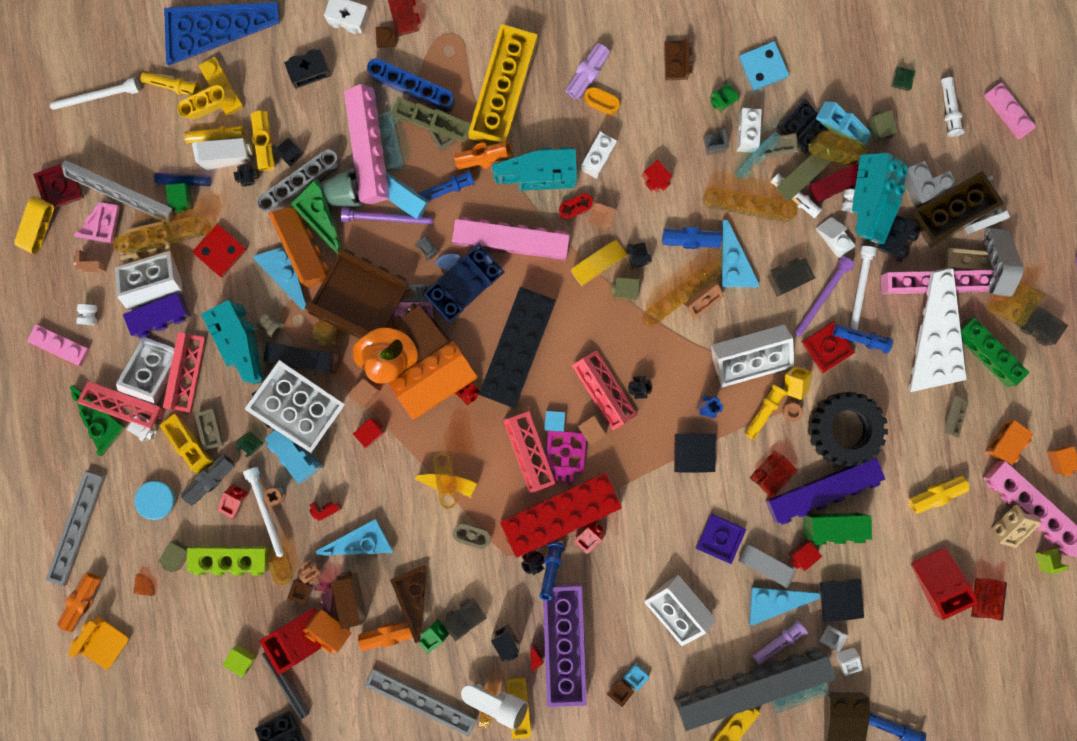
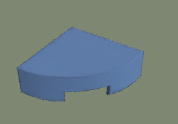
(447, 261)

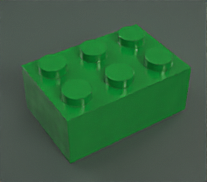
(837, 528)

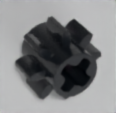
(246, 175)
(640, 387)
(533, 562)

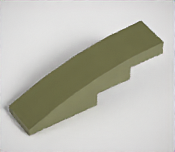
(430, 119)
(801, 176)

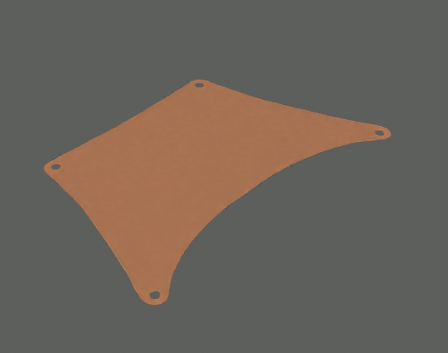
(579, 324)

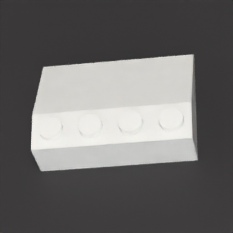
(294, 406)

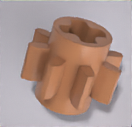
(309, 572)

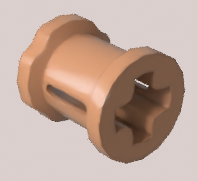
(268, 498)

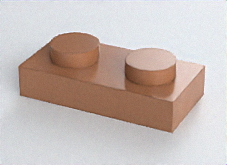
(704, 300)

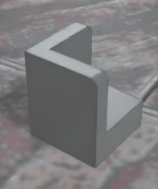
(716, 143)

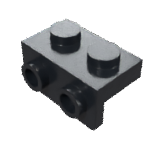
(900, 238)

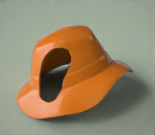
(368, 350)

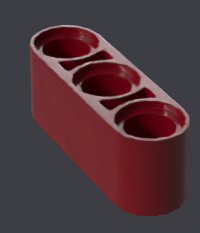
(834, 183)

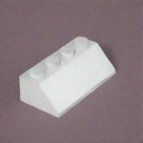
(753, 355)

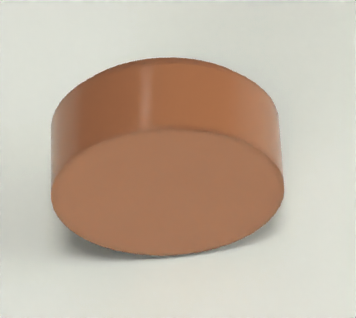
(792, 411)

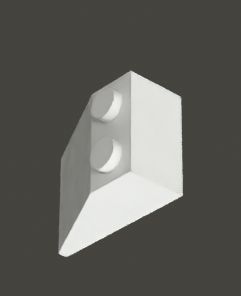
(147, 371)

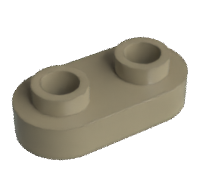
(471, 537)

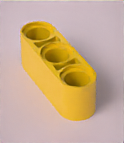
(197, 102)
(34, 225)

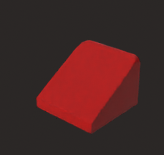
(536, 658)

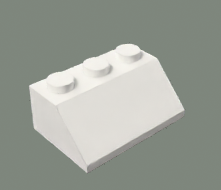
(147, 280)
(680, 610)

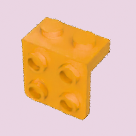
(99, 642)

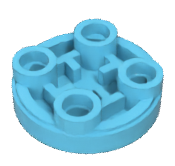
(155, 500)

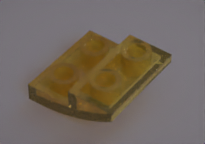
(1017, 307)

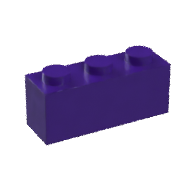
(157, 316)

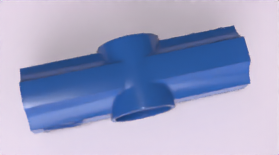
(691, 238)
(709, 406)

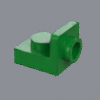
(723, 97)
(433, 636)

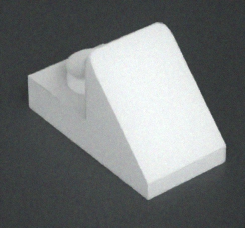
(835, 237)

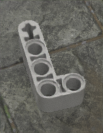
(1005, 262)

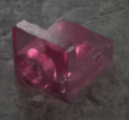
(327, 599)

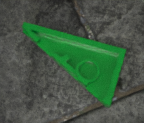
(314, 209)
(101, 426)

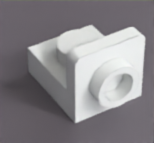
(142, 432)

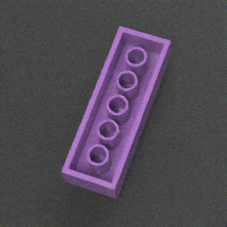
(565, 646)

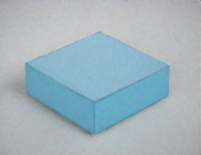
(554, 421)
(636, 676)

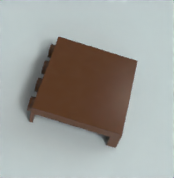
(357, 295)

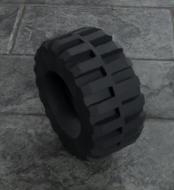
(871, 421)

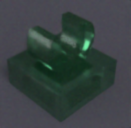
(903, 78)
(249, 443)

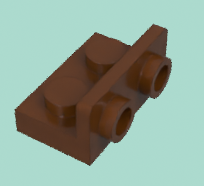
(678, 59)

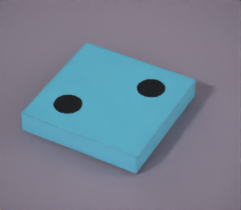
(763, 66)

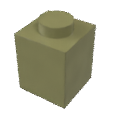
(882, 126)
(625, 289)
(174, 556)

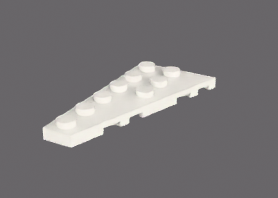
(939, 339)

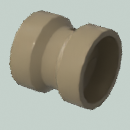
(269, 324)

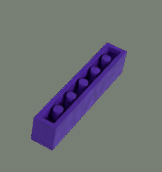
(825, 490)

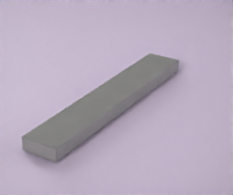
(117, 192)
(75, 528)
(421, 701)

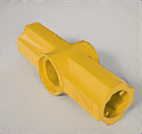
(261, 129)
(939, 494)

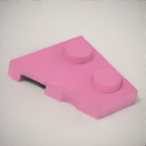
(100, 224)

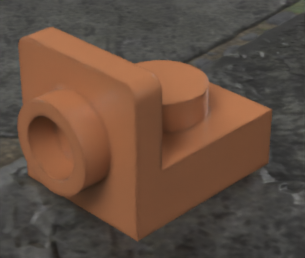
(86, 264)

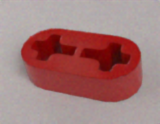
(573, 203)

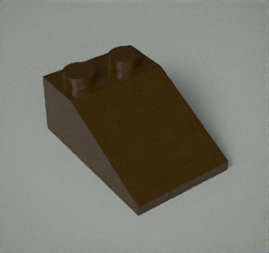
(846, 716)

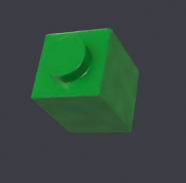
(179, 197)

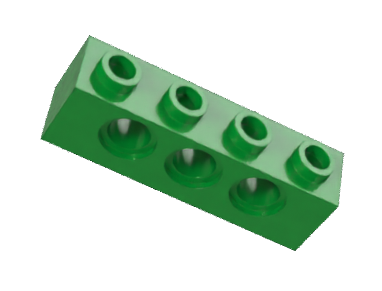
(992, 353)

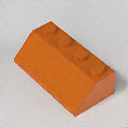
(299, 246)
(433, 380)

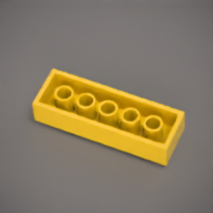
(503, 85)

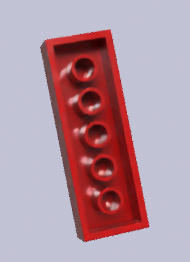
(560, 514)

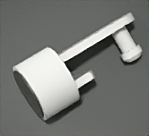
(505, 708)

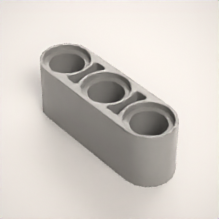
(767, 565)

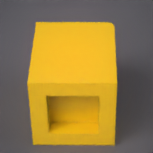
(798, 382)

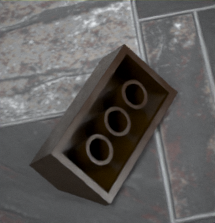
(957, 209)

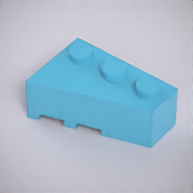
(295, 458)

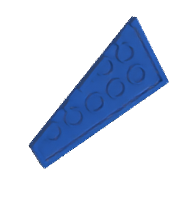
(203, 28)

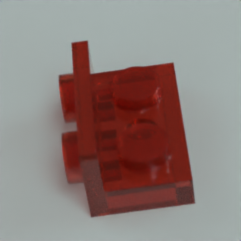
(404, 17)
(773, 473)
(991, 598)

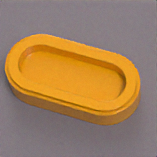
(602, 100)

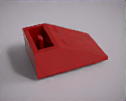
(943, 584)
(289, 644)

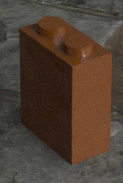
(421, 330)
(348, 599)

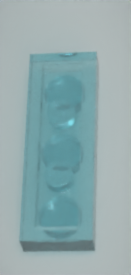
(390, 142)
(771, 142)
(800, 698)

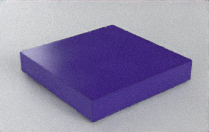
(720, 538)

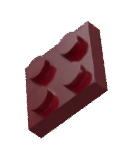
(56, 187)

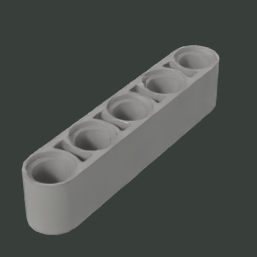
(289, 182)

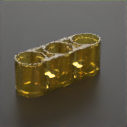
(837, 148)
(445, 489)

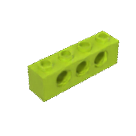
(197, 559)

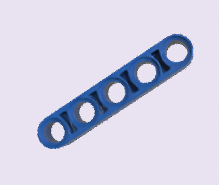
(405, 78)

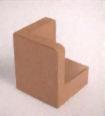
(602, 216)
(363, 392)
(591, 430)

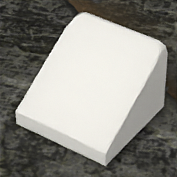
(833, 638)
(849, 661)

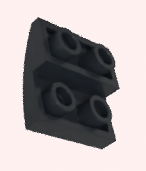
(802, 122)
(694, 452)
(841, 600)
(280, 729)

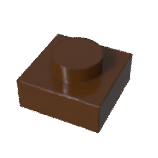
(385, 37)
(300, 592)
(620, 692)

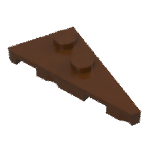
(410, 594)

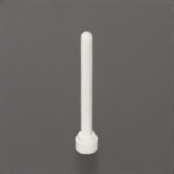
(130, 86)
(867, 255)
(252, 476)

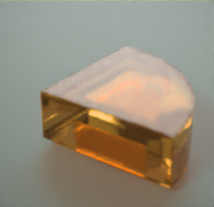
(143, 585)

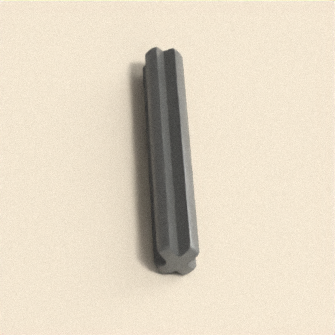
(289, 690)

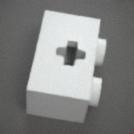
(354, 23)
(748, 130)
(598, 155)

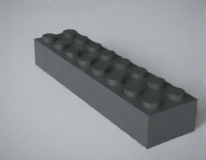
(754, 688)

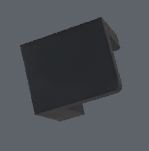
(288, 152)
(638, 255)

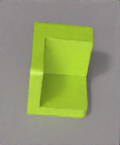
(1050, 561)
(239, 660)

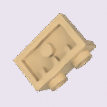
(1015, 527)

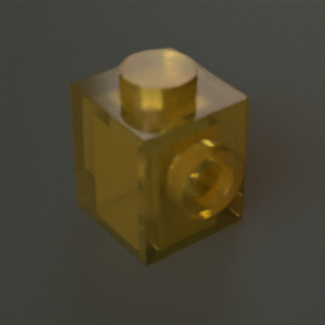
(325, 333)

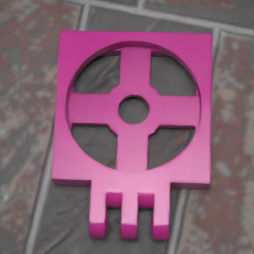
(564, 470)

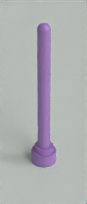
(349, 214)
(844, 266)

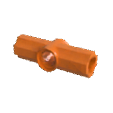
(483, 155)
(79, 602)
(384, 636)

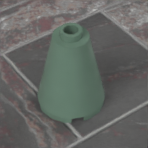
(341, 189)

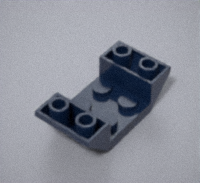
(463, 283)

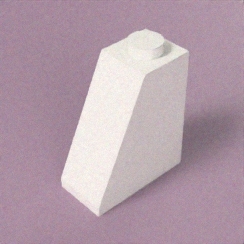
(221, 153)

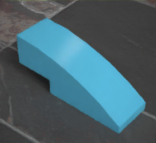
(843, 123)
(406, 197)

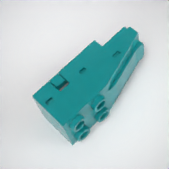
(539, 170)
(878, 194)
(235, 339)

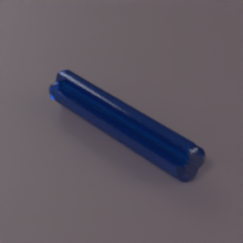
(189, 179)

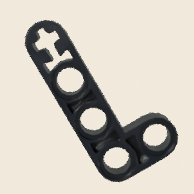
(301, 357)

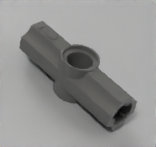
(207, 480)

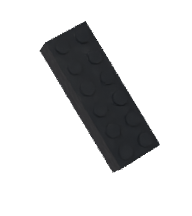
(517, 347)

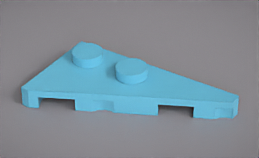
(734, 264)
(279, 267)
(364, 540)
(770, 602)

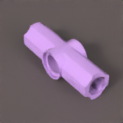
(587, 71)

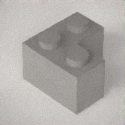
(923, 187)

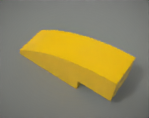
(598, 262)
(186, 444)
(464, 484)

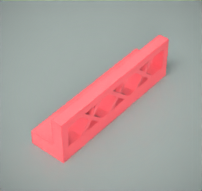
(177, 372)
(602, 392)
(121, 401)
(522, 454)

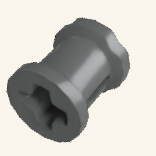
(427, 247)

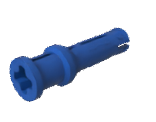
(454, 180)
(870, 340)
(553, 562)
(904, 732)

